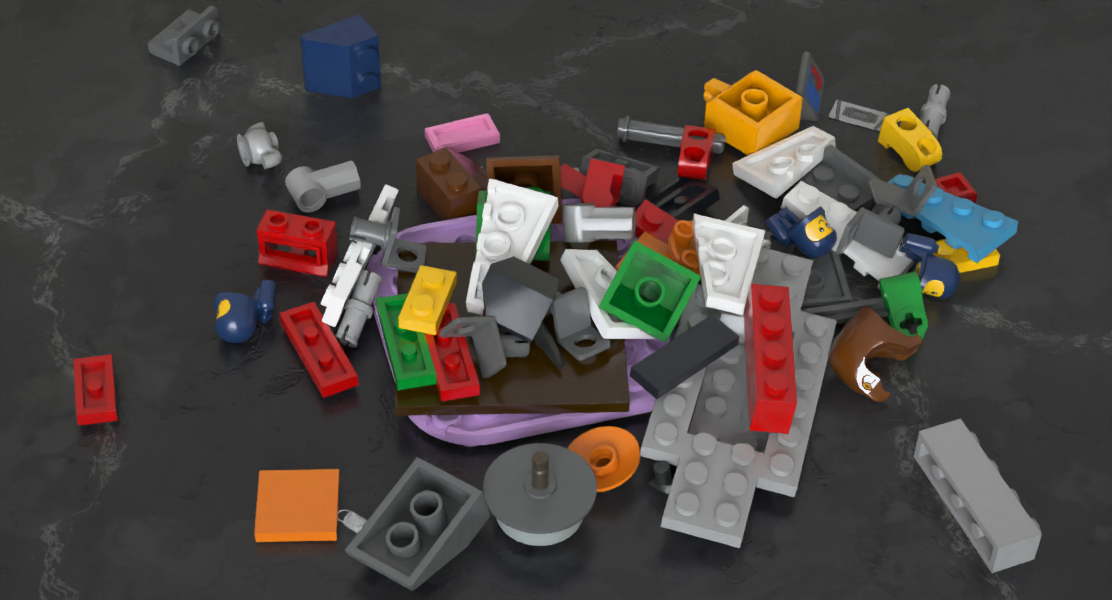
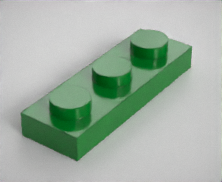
(406, 348)

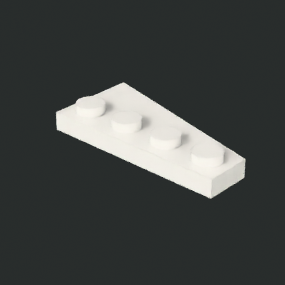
(806, 199)
(511, 226)
(356, 259)

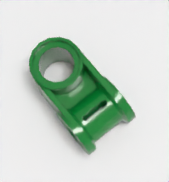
(903, 301)

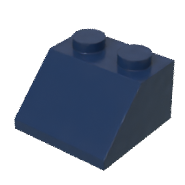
(341, 58)

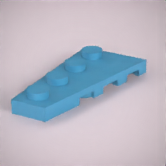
(961, 221)

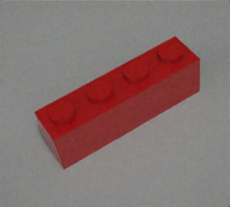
(769, 359)

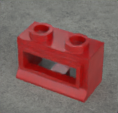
(302, 235)

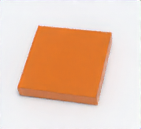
(297, 505)

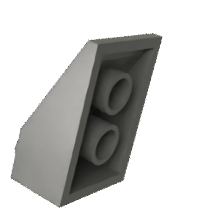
(420, 525)

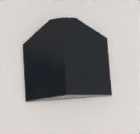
(518, 296)

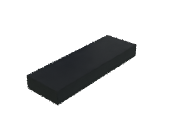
(684, 356)

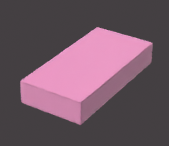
(463, 134)

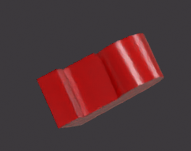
(696, 154)
(602, 183)

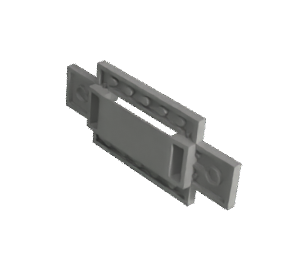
(719, 456)

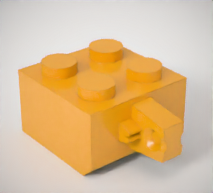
(751, 111)

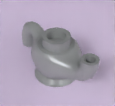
(259, 147)

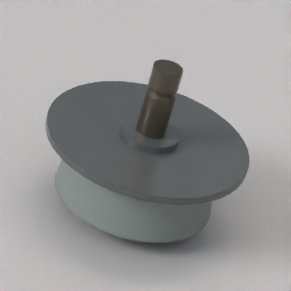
(539, 492)

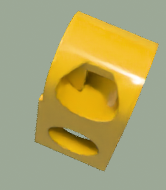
(910, 140)

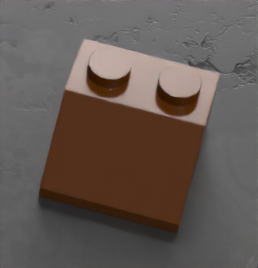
(528, 172)
(450, 183)

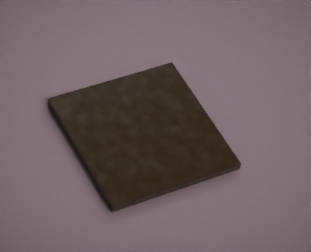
(529, 382)

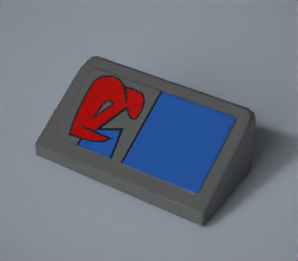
(810, 87)

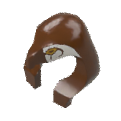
(862, 339)

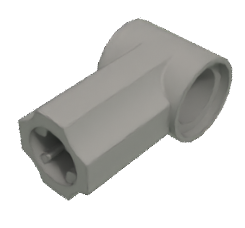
(313, 188)
(587, 222)

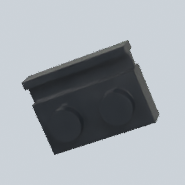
(684, 198)

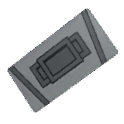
(858, 115)

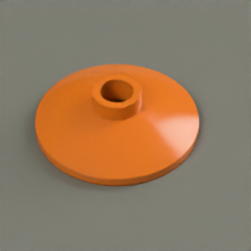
(610, 454)

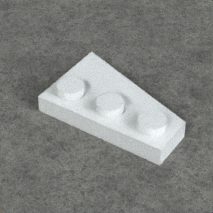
(784, 162)
(726, 261)
(595, 274)

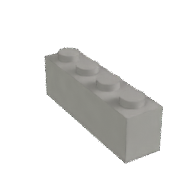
(977, 495)

